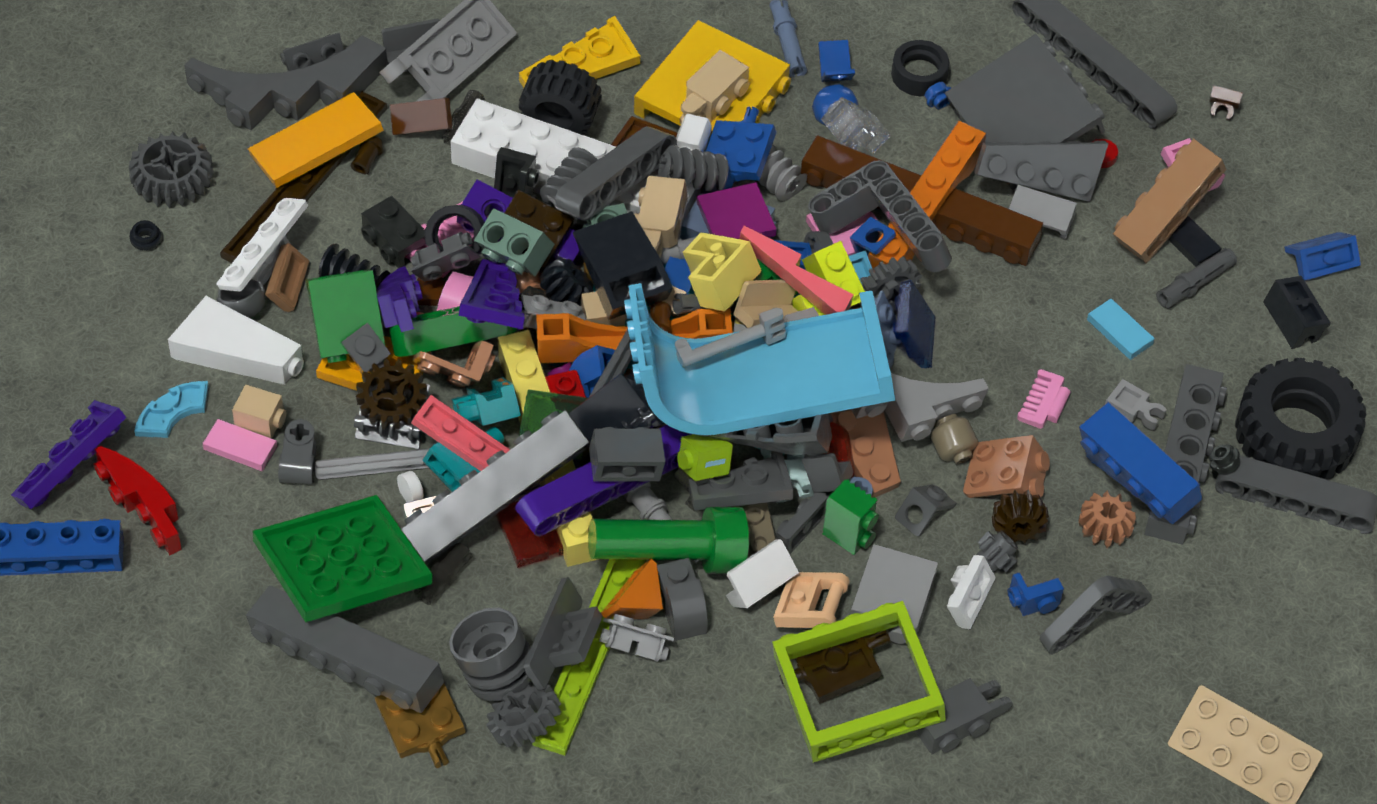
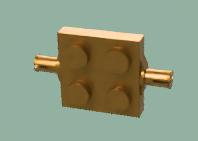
(423, 731)

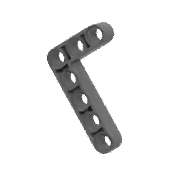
(874, 187)

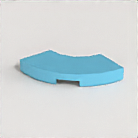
(167, 410)

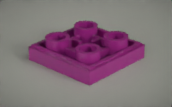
(732, 208)

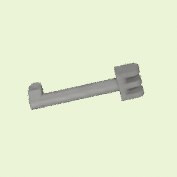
(770, 328)

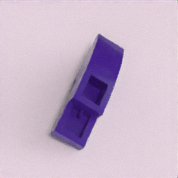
(399, 299)

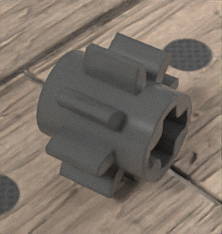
(998, 550)

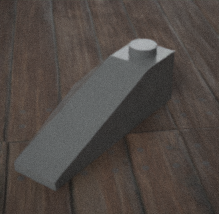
(792, 437)

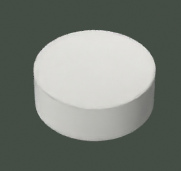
(410, 486)

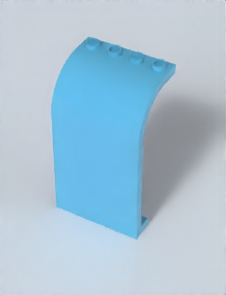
(815, 370)

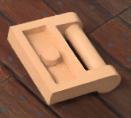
(801, 596)

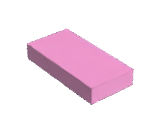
(240, 445)

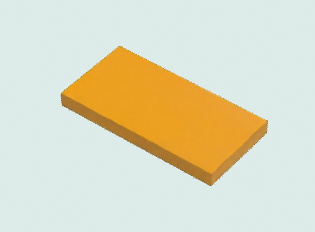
(315, 139)

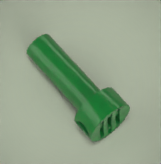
(716, 540)

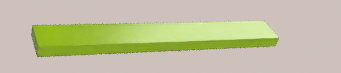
(578, 680)

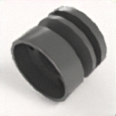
(491, 653)

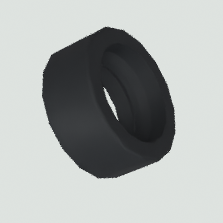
(919, 50)
(442, 214)

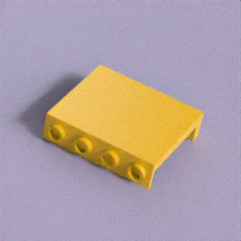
(667, 85)

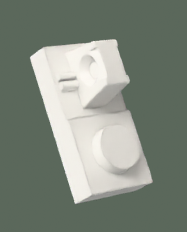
(971, 590)

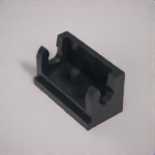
(1296, 311)

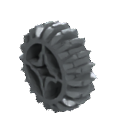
(155, 179)

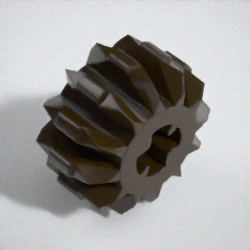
(1020, 516)

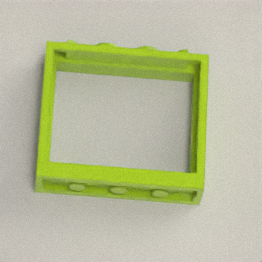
(872, 727)

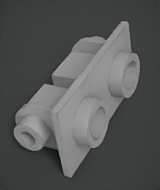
(541, 305)
(649, 640)

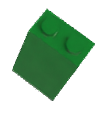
(341, 307)

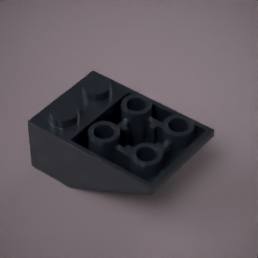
(621, 256)

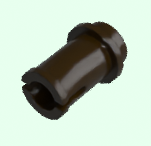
(367, 155)

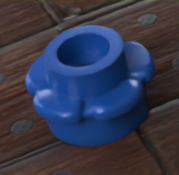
(936, 95)

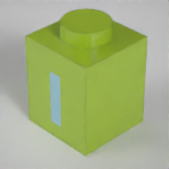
(704, 457)

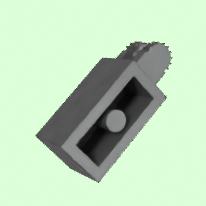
(965, 715)

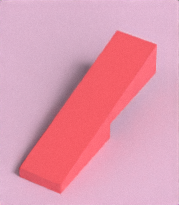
(786, 263)

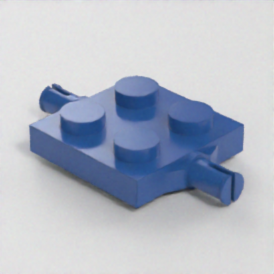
(744, 146)

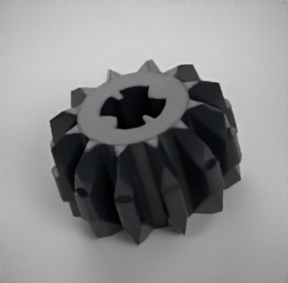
(565, 281)

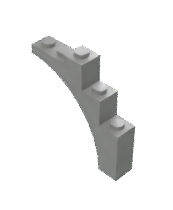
(917, 402)

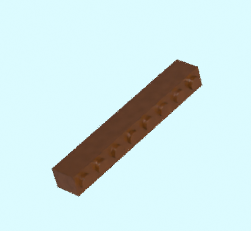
(960, 216)

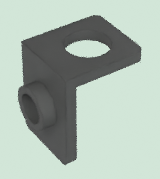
(929, 499)

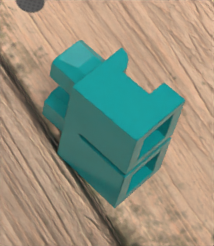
(490, 405)

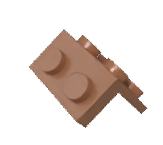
(478, 362)
(1007, 466)

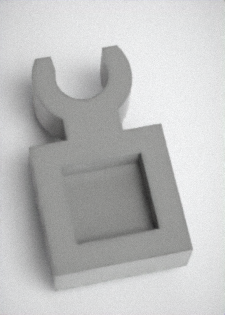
(1134, 403)

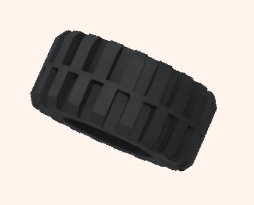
(1308, 388)

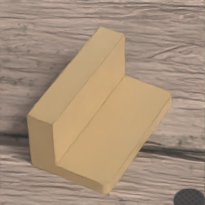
(762, 296)

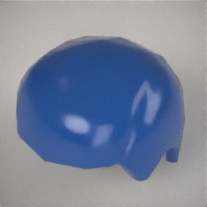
(828, 96)

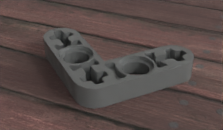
(1104, 594)

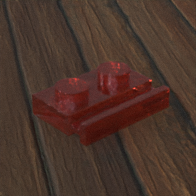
(523, 544)

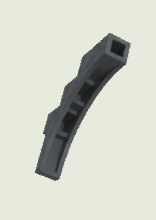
(293, 92)

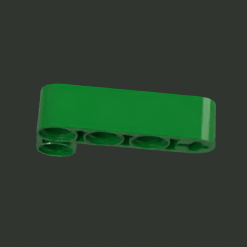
(442, 330)

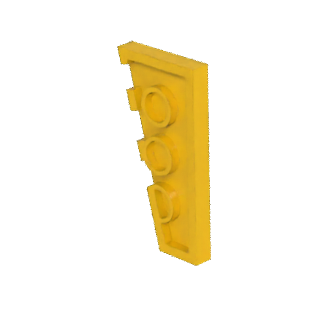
(599, 52)

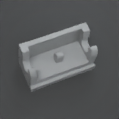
(1052, 210)

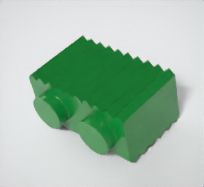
(850, 517)

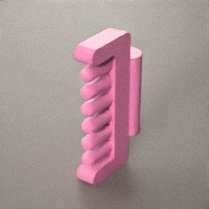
(1045, 399)

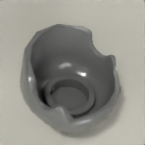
(247, 302)

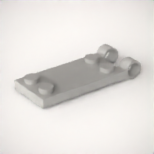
(453, 48)

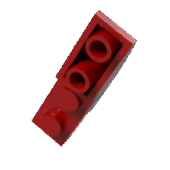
(140, 491)

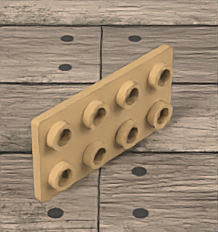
(1245, 748)

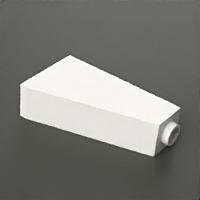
(234, 343)

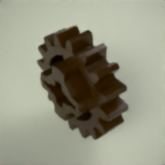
(392, 391)

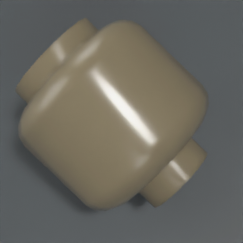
(954, 439)

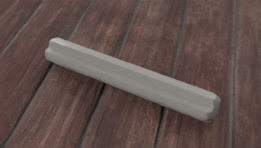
(370, 464)

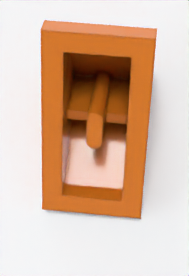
(638, 596)

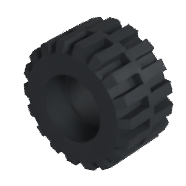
(561, 96)

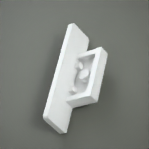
(261, 252)

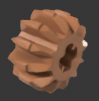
(1107, 519)

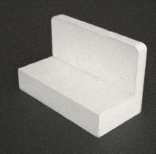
(760, 574)

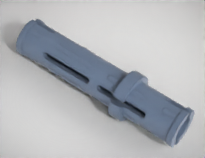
(785, 28)

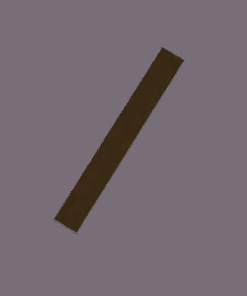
(298, 188)

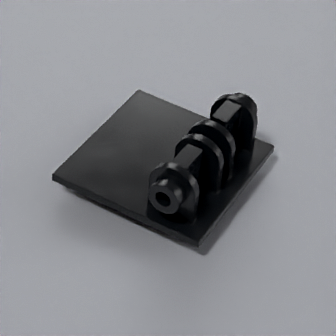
(615, 407)

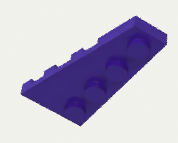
(493, 296)
(66, 455)

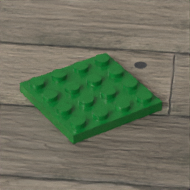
(341, 558)

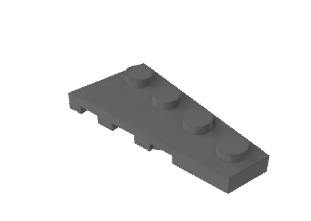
(1046, 166)

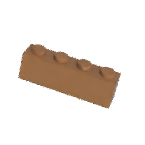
(1169, 200)

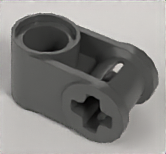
(298, 453)

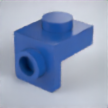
(1040, 597)

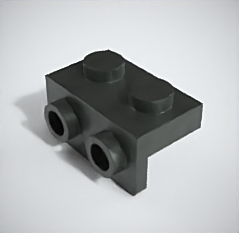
(515, 172)
(392, 230)

